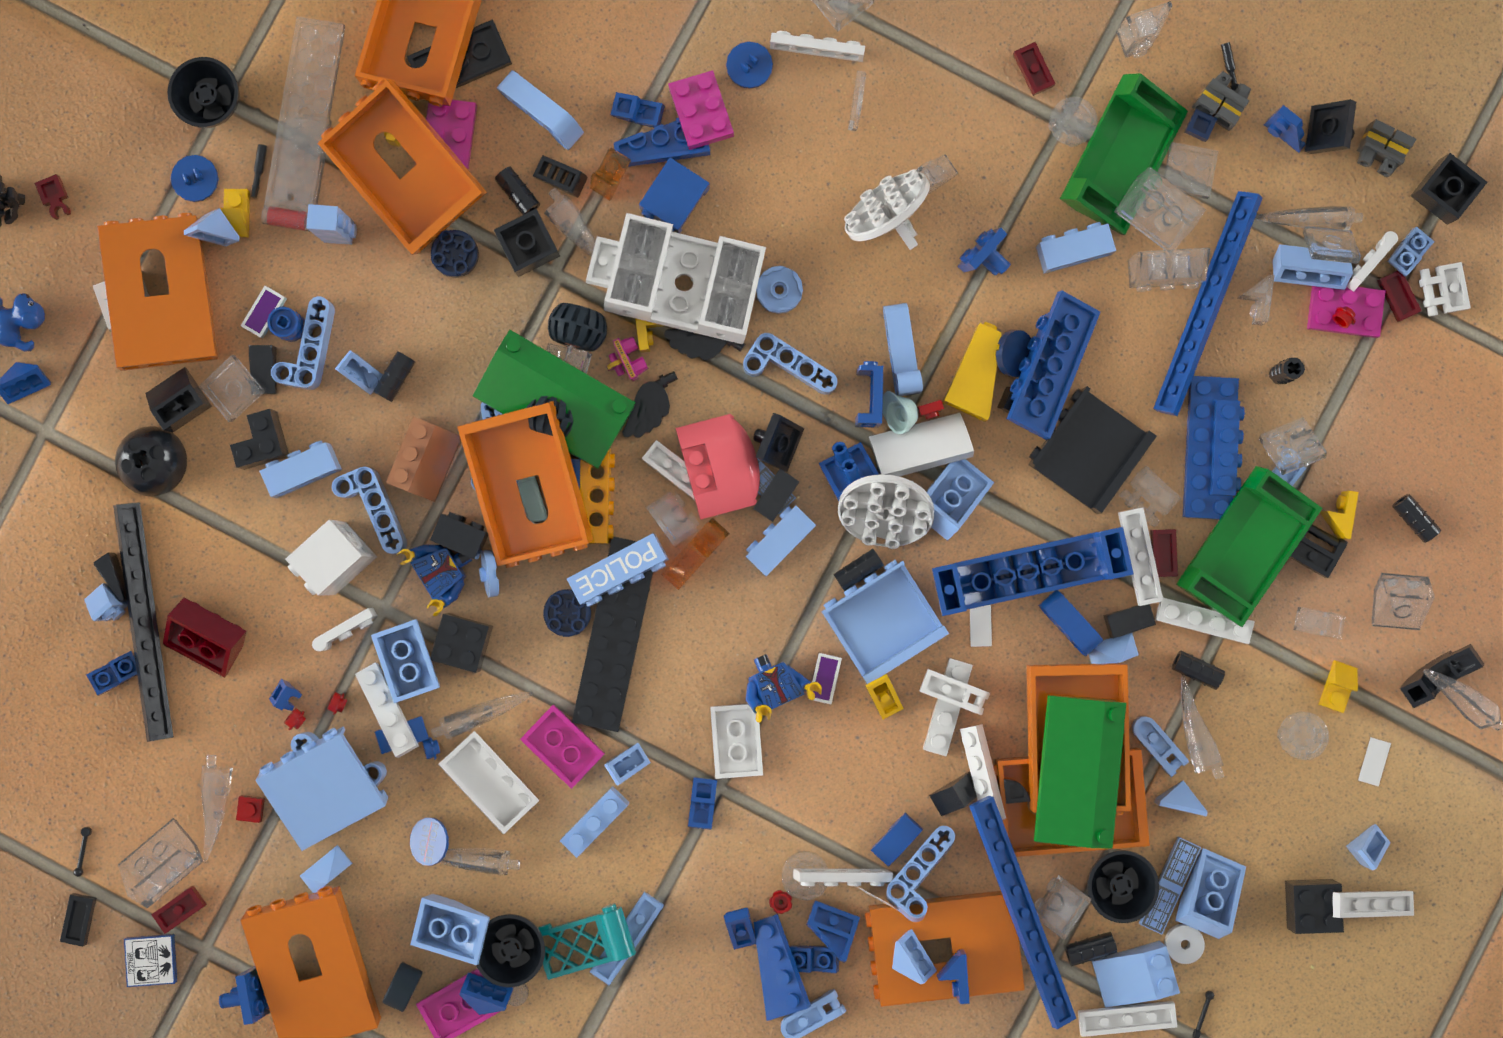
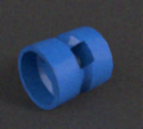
(286, 324)

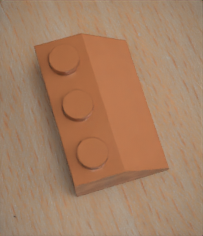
(424, 459)

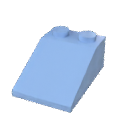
(956, 496)
(1212, 894)
(450, 929)
(1136, 975)

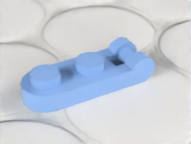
(1158, 744)
(805, 1021)

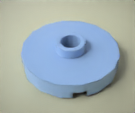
(779, 277)
(488, 573)

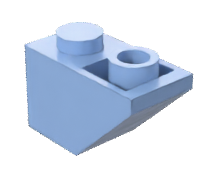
(104, 604)

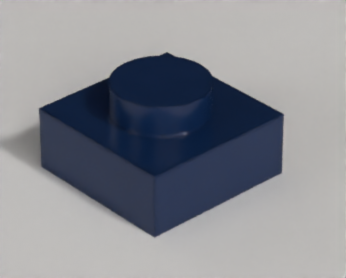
(1200, 125)

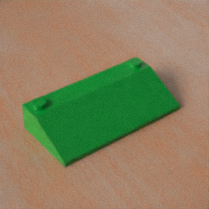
(1127, 141)
(526, 372)
(1249, 545)
(1080, 771)

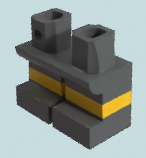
(1232, 101)
(1385, 146)

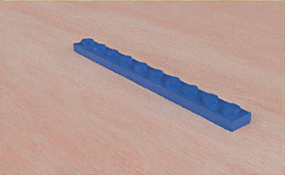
(1208, 303)
(1022, 912)

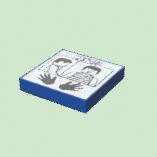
(150, 960)

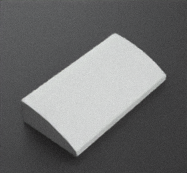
(923, 446)
(488, 782)

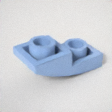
(1410, 251)

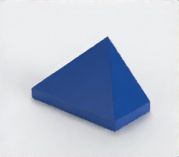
(22, 381)
(484, 995)

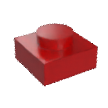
(930, 410)
(250, 809)

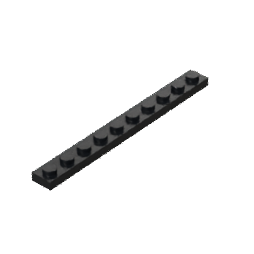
(143, 621)

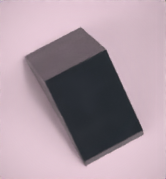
(954, 795)

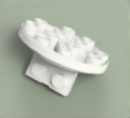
(888, 208)
(886, 509)

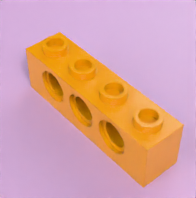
(588, 484)

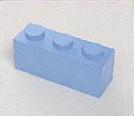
(331, 224)
(1075, 247)
(1295, 266)
(300, 469)
(779, 540)
(594, 821)

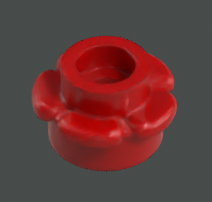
(1344, 317)
(337, 703)
(295, 719)
(774, 902)

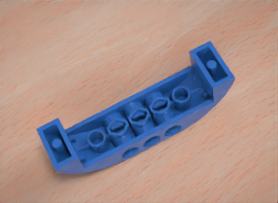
(1032, 570)

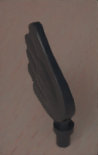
(698, 345)
(650, 406)

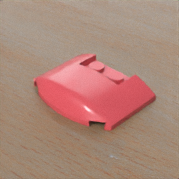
(720, 465)

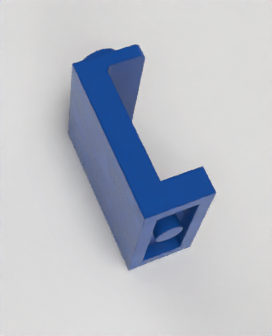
(673, 195)
(874, 418)

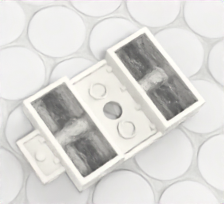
(648, 260)

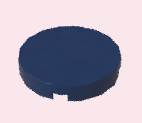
(1012, 351)

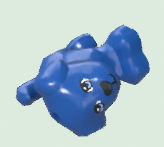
(24, 314)

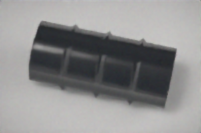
(517, 190)
(1287, 371)
(394, 376)
(1416, 518)
(858, 569)
(1198, 670)
(1090, 949)

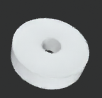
(1192, 951)

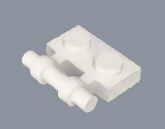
(1451, 287)

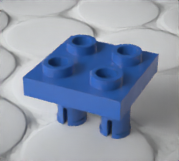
(985, 253)
(846, 466)
(248, 995)

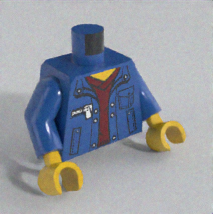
(439, 572)
(776, 687)

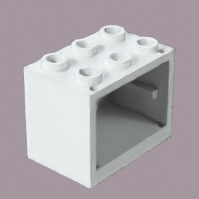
(330, 558)

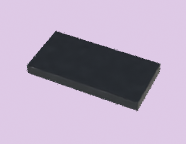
(483, 56)

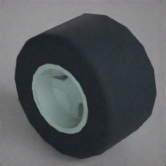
(402, 987)

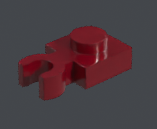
(52, 193)

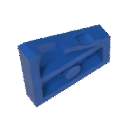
(1287, 127)
(833, 928)

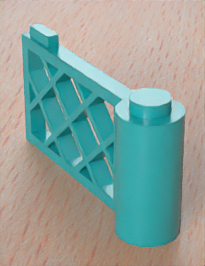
(614, 939)

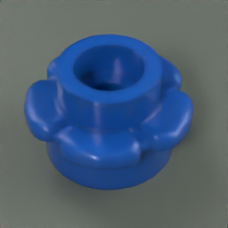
(431, 748)

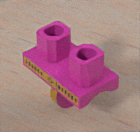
(624, 348)

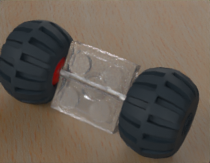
(576, 329)

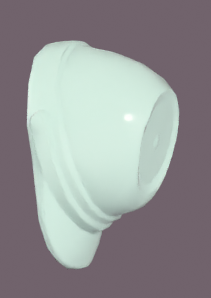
(899, 412)

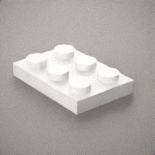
(736, 741)

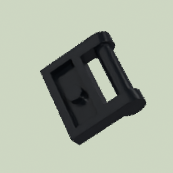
(1315, 556)

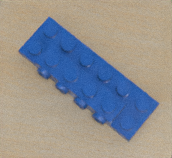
(1051, 364)
(1212, 446)

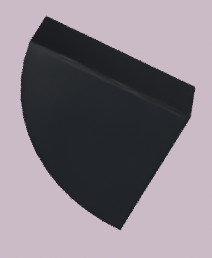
(1015, 792)

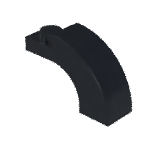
(1456, 664)

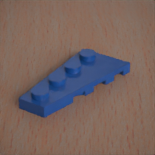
(658, 145)
(779, 974)

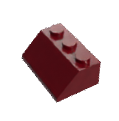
(203, 636)

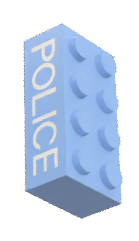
(618, 569)

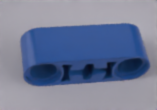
(1071, 623)

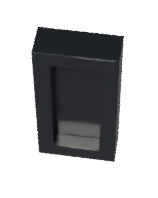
(78, 919)

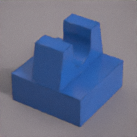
(281, 695)

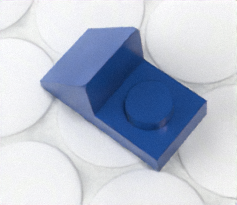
(740, 928)
(957, 970)

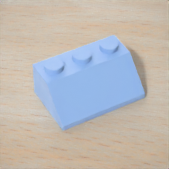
(405, 661)

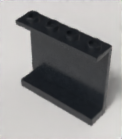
(1091, 451)

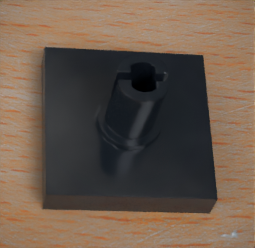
(1330, 127)
(778, 442)

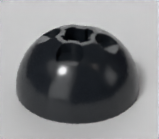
(195, 84)
(163, 462)
(1133, 893)
(506, 963)

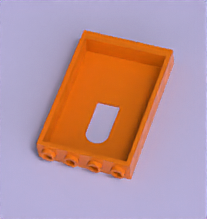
(389, 38)
(425, 197)
(160, 327)
(508, 450)
(1075, 680)
(1129, 830)
(974, 923)
(325, 1005)

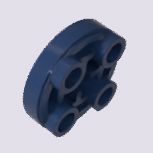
(454, 253)
(565, 614)

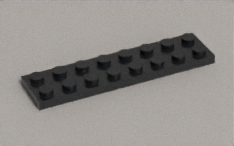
(612, 652)

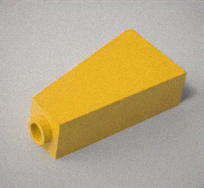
(975, 377)

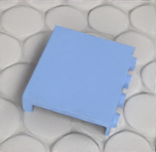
(883, 621)
(320, 788)

